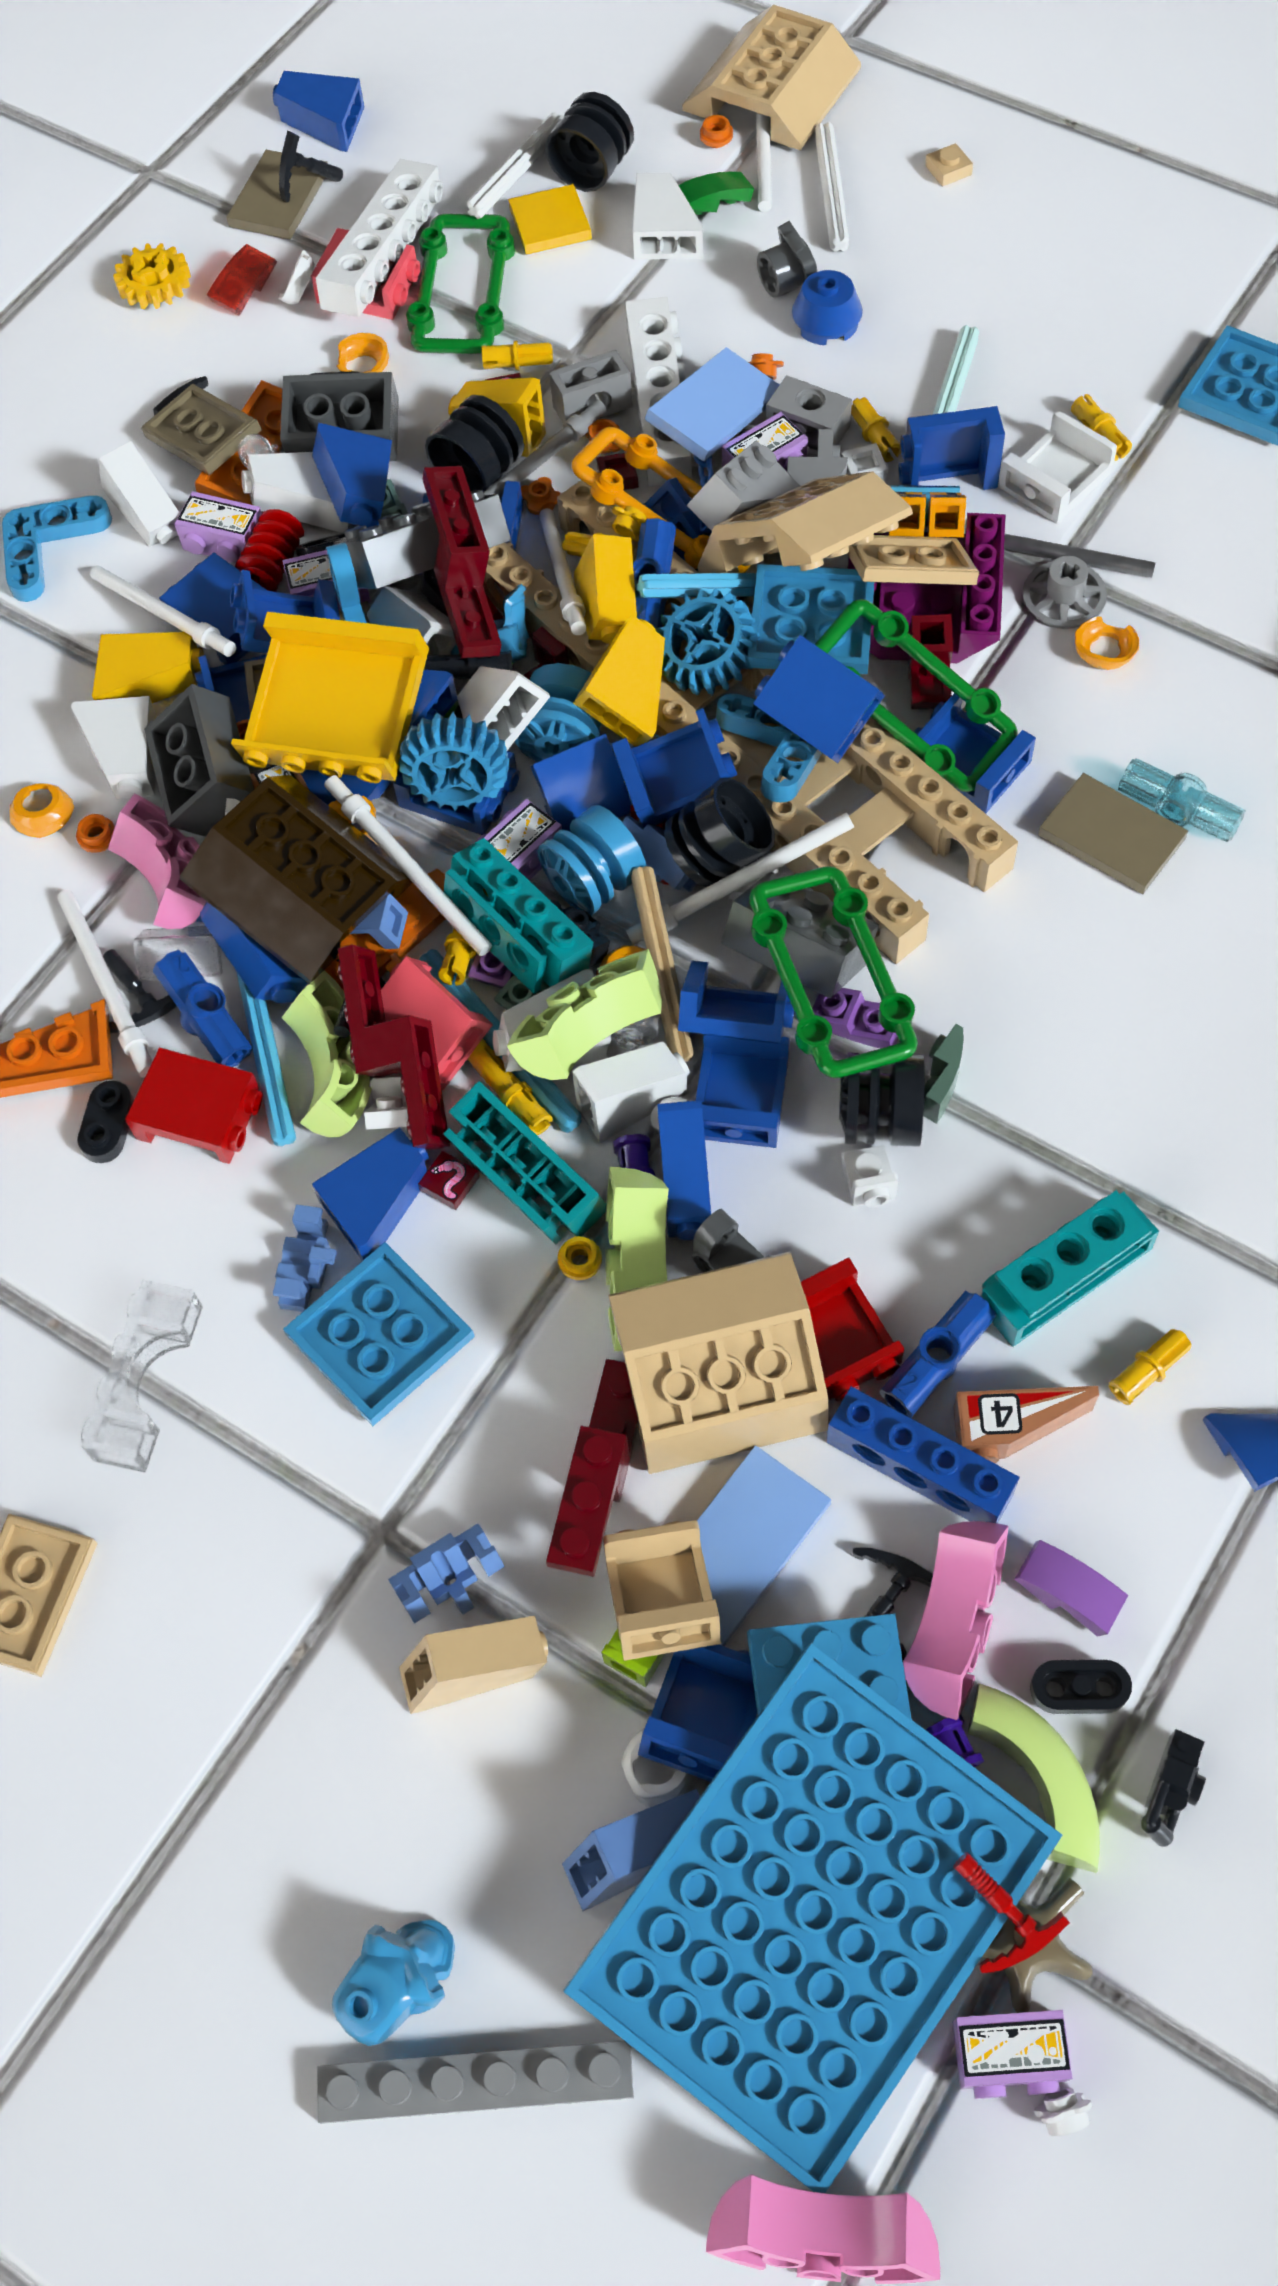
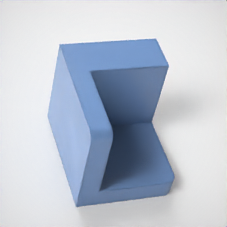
(385, 923)

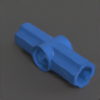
(653, 557)
(202, 1009)
(923, 1374)

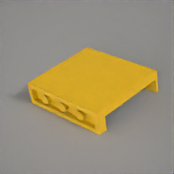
(334, 697)

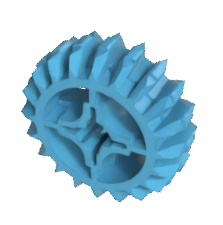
(708, 656)
(453, 761)

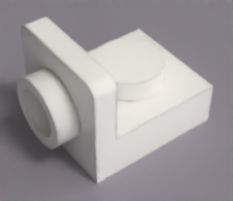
(388, 1105)
(869, 1176)

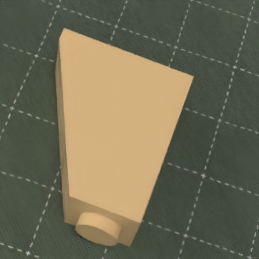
(472, 1662)

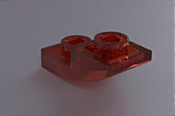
(240, 277)

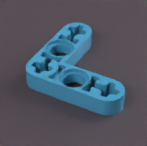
(38, 530)
(345, 582)
(740, 716)

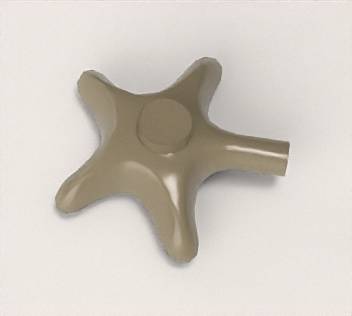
(1052, 1958)

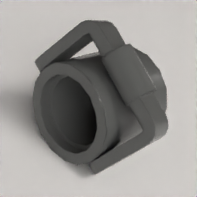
(785, 264)

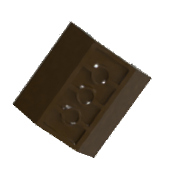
(292, 874)

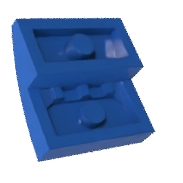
(581, 779)

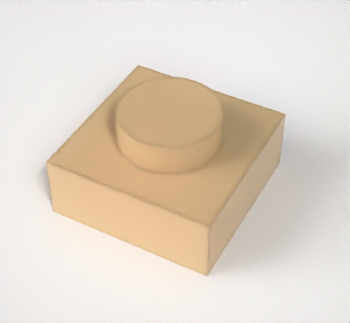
(949, 164)

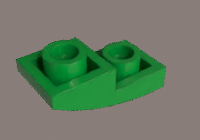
(707, 190)

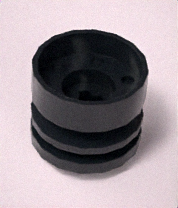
(589, 141)
(477, 438)
(719, 832)
(885, 1100)

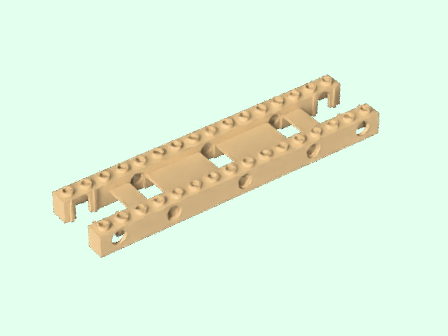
(903, 783)

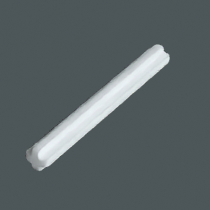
(512, 169)
(831, 187)

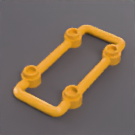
(642, 454)

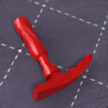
(1035, 1937)

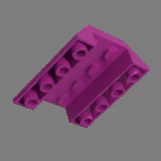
(972, 607)

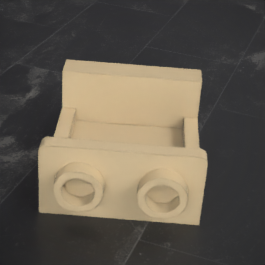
(661, 1590)

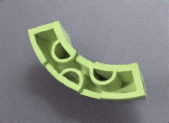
(586, 1015)
(338, 1090)
(637, 1230)
(1052, 1767)

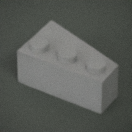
(741, 485)

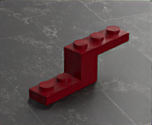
(461, 561)
(393, 1047)
(595, 1475)

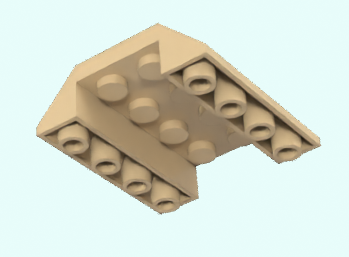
(780, 69)
(806, 524)
(721, 1362)

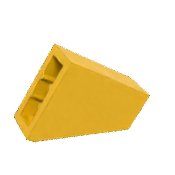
(519, 398)
(606, 585)
(145, 665)
(627, 683)

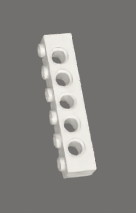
(378, 237)
(656, 373)

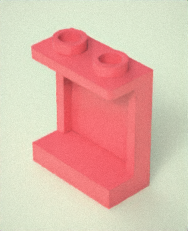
(391, 293)
(455, 1028)

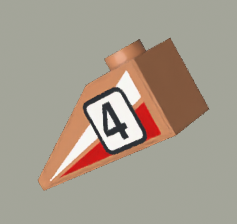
(1009, 1420)

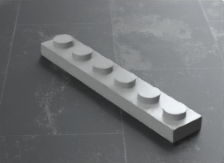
(474, 2082)

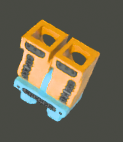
(932, 506)

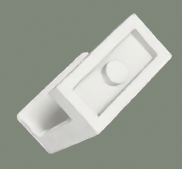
(1058, 468)

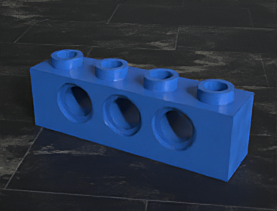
(921, 1458)

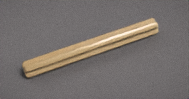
(658, 943)

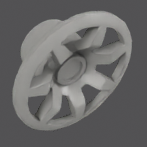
(1064, 587)

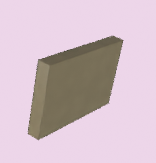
(260, 203)
(200, 429)
(1113, 833)

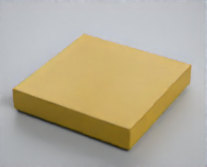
(549, 219)

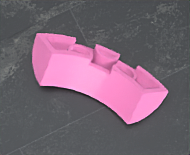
(161, 856)
(955, 1616)
(824, 2233)

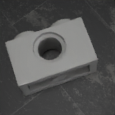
(594, 379)
(811, 409)

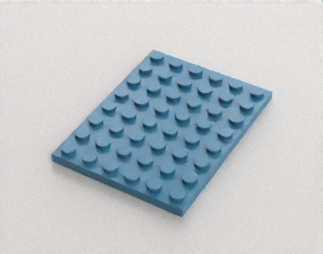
(811, 1918)

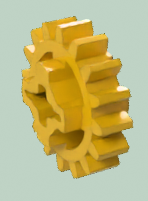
(152, 275)

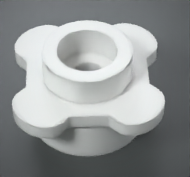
(1064, 2112)

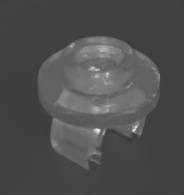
(254, 445)

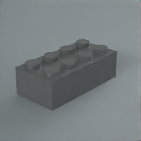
(410, 542)

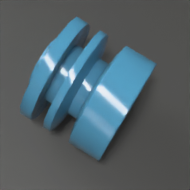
(559, 721)
(591, 859)

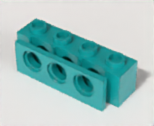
(535, 916)
(518, 1147)
(1094, 1243)

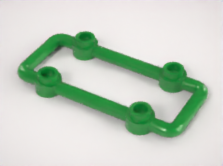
(489, 315)
(981, 704)
(814, 1031)

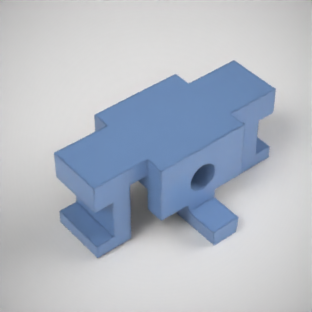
(657, 855)
(303, 1259)
(440, 1564)

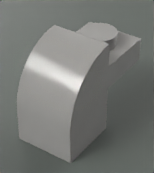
(825, 465)

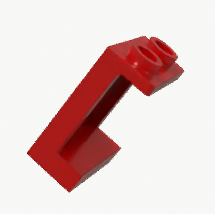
(195, 1103)
(848, 1331)

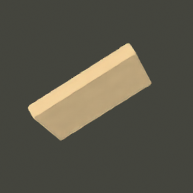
(913, 560)
(37, 1588)

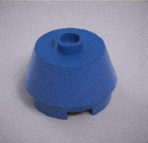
(827, 307)

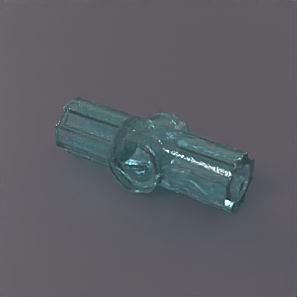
(1181, 799)

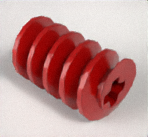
(269, 544)

